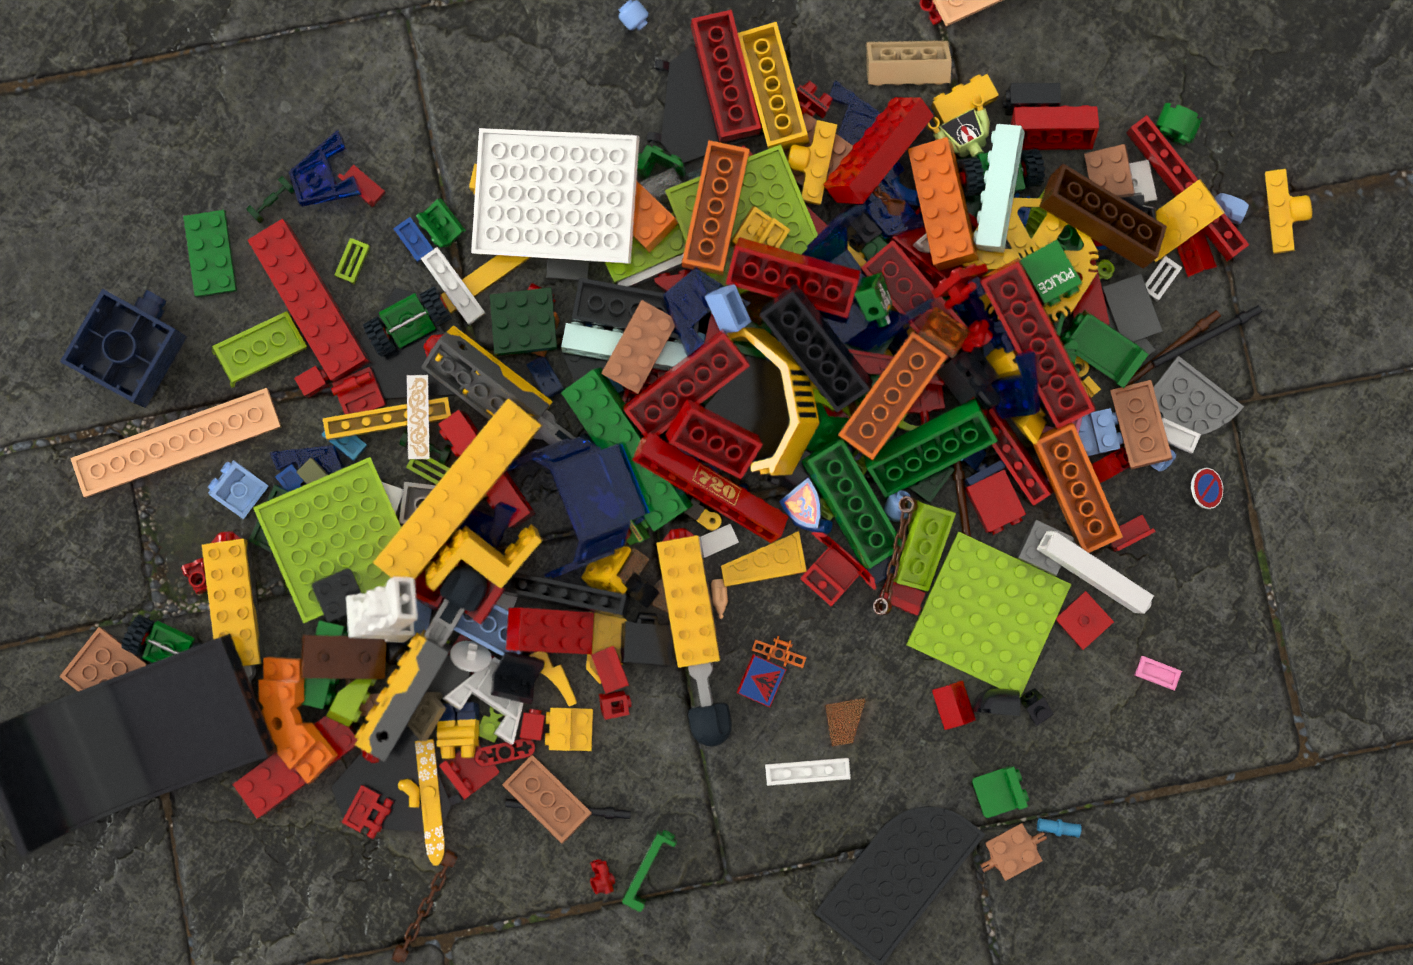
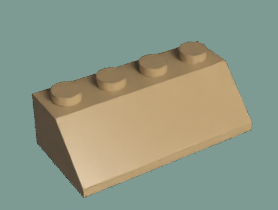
(908, 62)

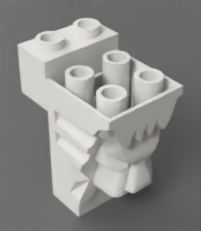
(384, 612)

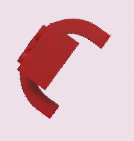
(834, 571)

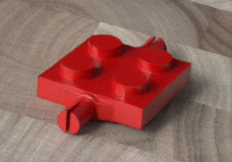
(929, 400)

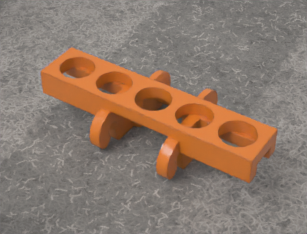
(774, 649)

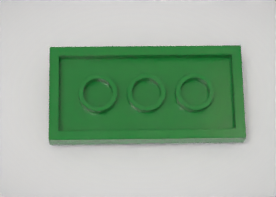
(210, 253)

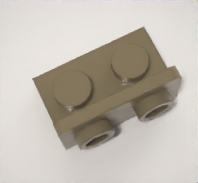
(427, 715)

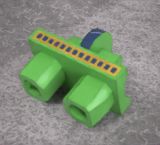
(638, 530)

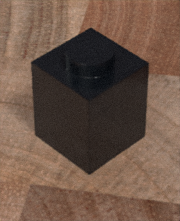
(641, 590)

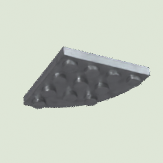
(1193, 399)

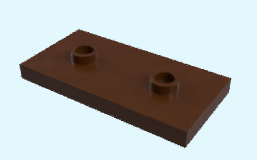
(342, 657)

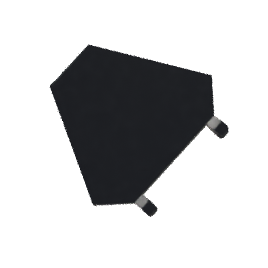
(687, 110)
(394, 367)
(756, 403)
(384, 779)

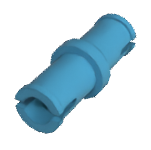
(1059, 827)

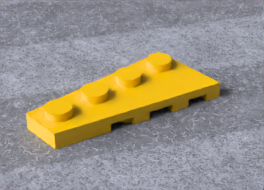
(769, 562)

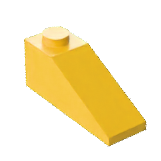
(1031, 425)

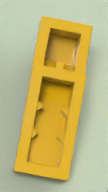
(557, 676)

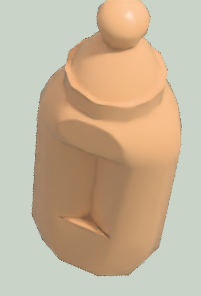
(719, 596)

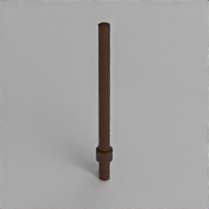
(1200, 326)
(958, 476)

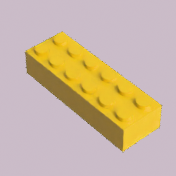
(773, 87)

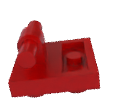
(958, 284)
(359, 392)

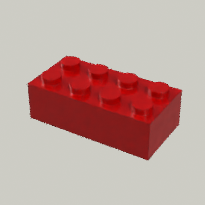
(1057, 127)
(714, 439)
(550, 631)

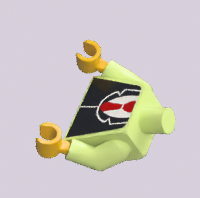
(965, 131)

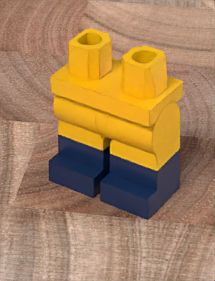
(458, 729)

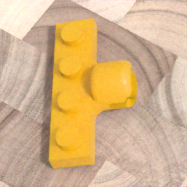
(814, 161)
(1284, 210)

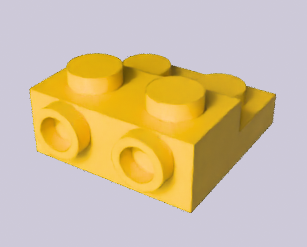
(569, 729)

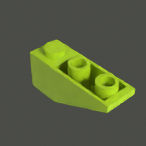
(348, 700)

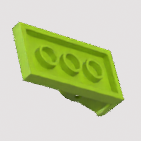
(259, 347)
(924, 545)

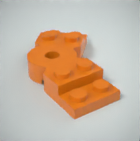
(297, 742)

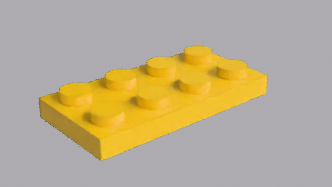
(1186, 216)

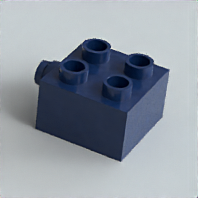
(125, 346)

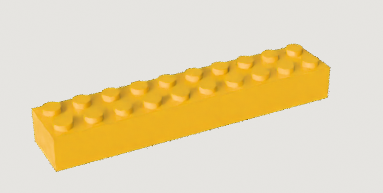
(458, 492)

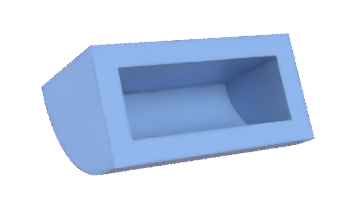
(728, 309)

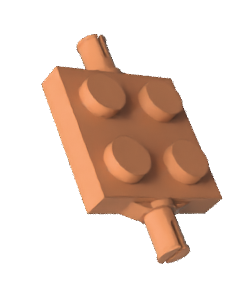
(1013, 852)

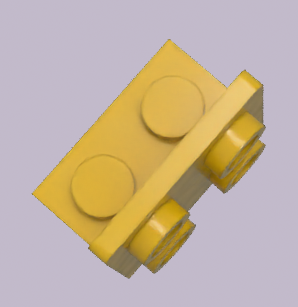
(604, 571)

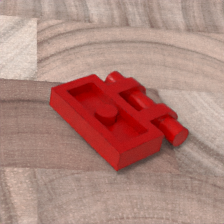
(361, 809)

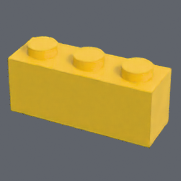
(959, 101)

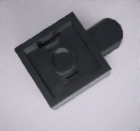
(970, 377)

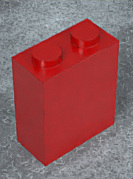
(995, 502)

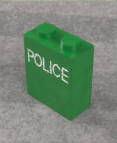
(1051, 274)

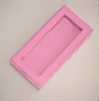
(1158, 673)

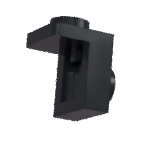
(1036, 706)

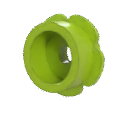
(1109, 269)

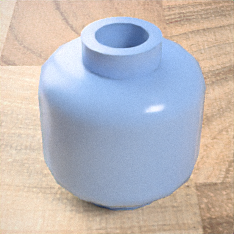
(633, 15)
(891, 506)

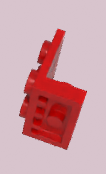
(466, 774)

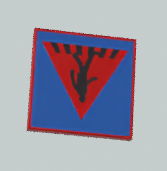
(761, 680)

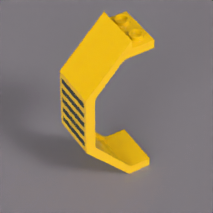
(799, 399)

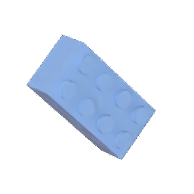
(489, 634)

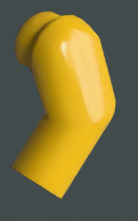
(411, 790)

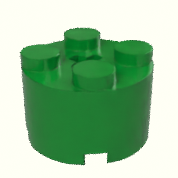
(1178, 124)

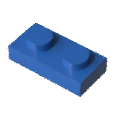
(413, 239)

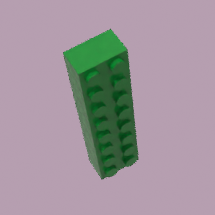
(606, 422)

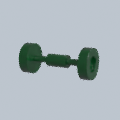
(270, 199)
(445, 454)

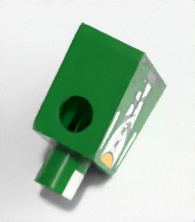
(874, 299)

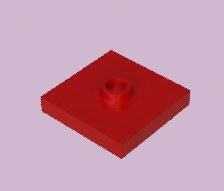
(1084, 620)

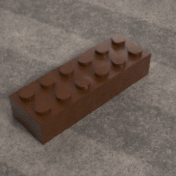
(1103, 216)

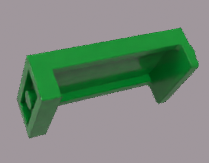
(1105, 348)
(630, 898)

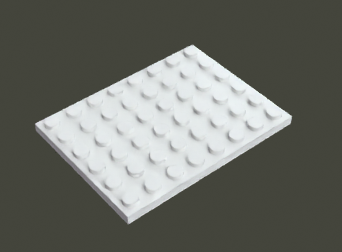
(555, 195)

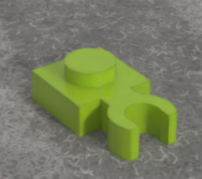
(489, 725)

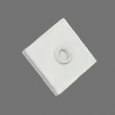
(1143, 180)

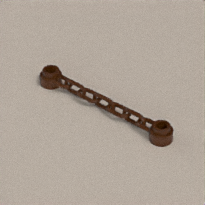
(894, 206)
(903, 506)
(400, 952)

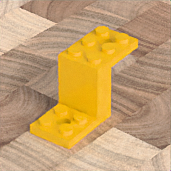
(482, 556)

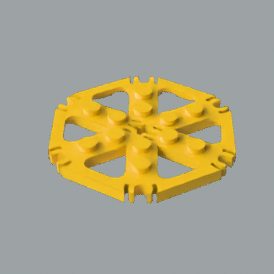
(1047, 232)

